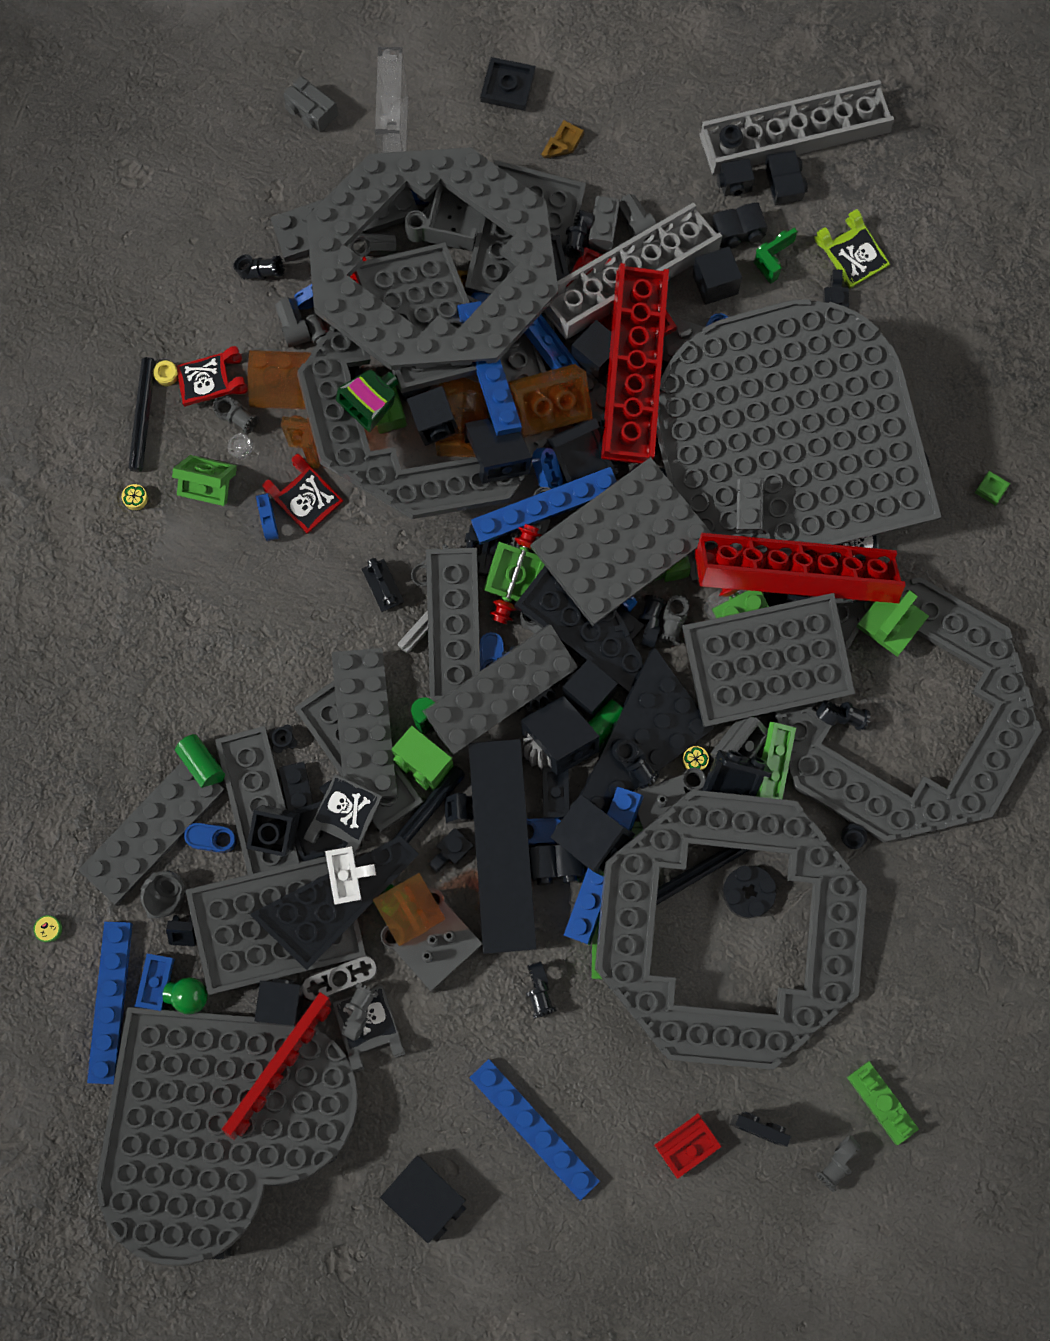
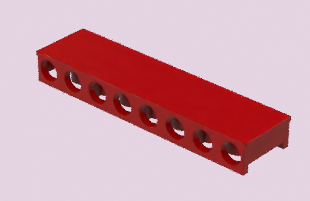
(635, 364)
(798, 571)

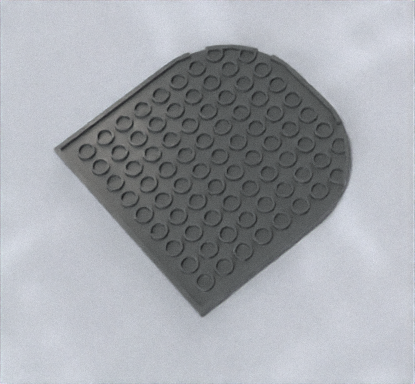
(807, 406)

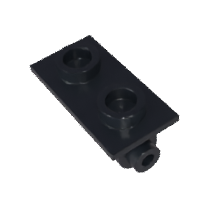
(382, 584)

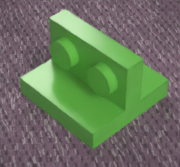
(204, 479)
(893, 623)

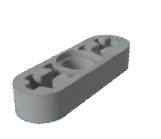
(356, 965)

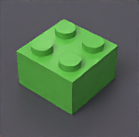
(422, 759)

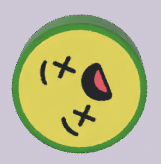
(47, 929)

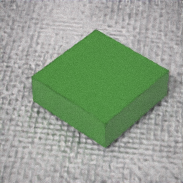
(992, 488)

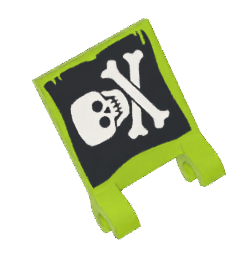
(853, 251)

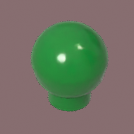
(186, 995)

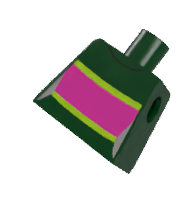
(368, 397)

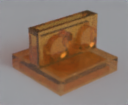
(299, 435)
(409, 909)

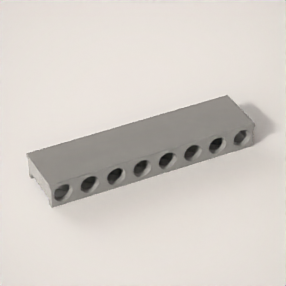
(803, 129)
(592, 295)

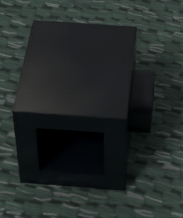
(736, 177)

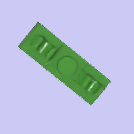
(777, 755)
(882, 1103)

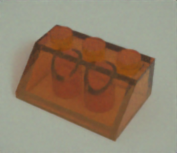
(274, 379)
(551, 399)
(467, 406)

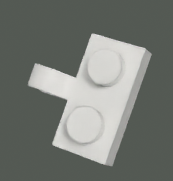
(345, 874)

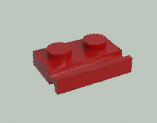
(687, 1145)

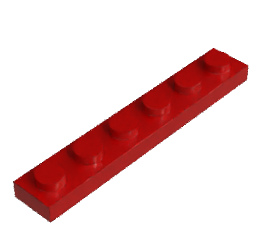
(271, 1076)

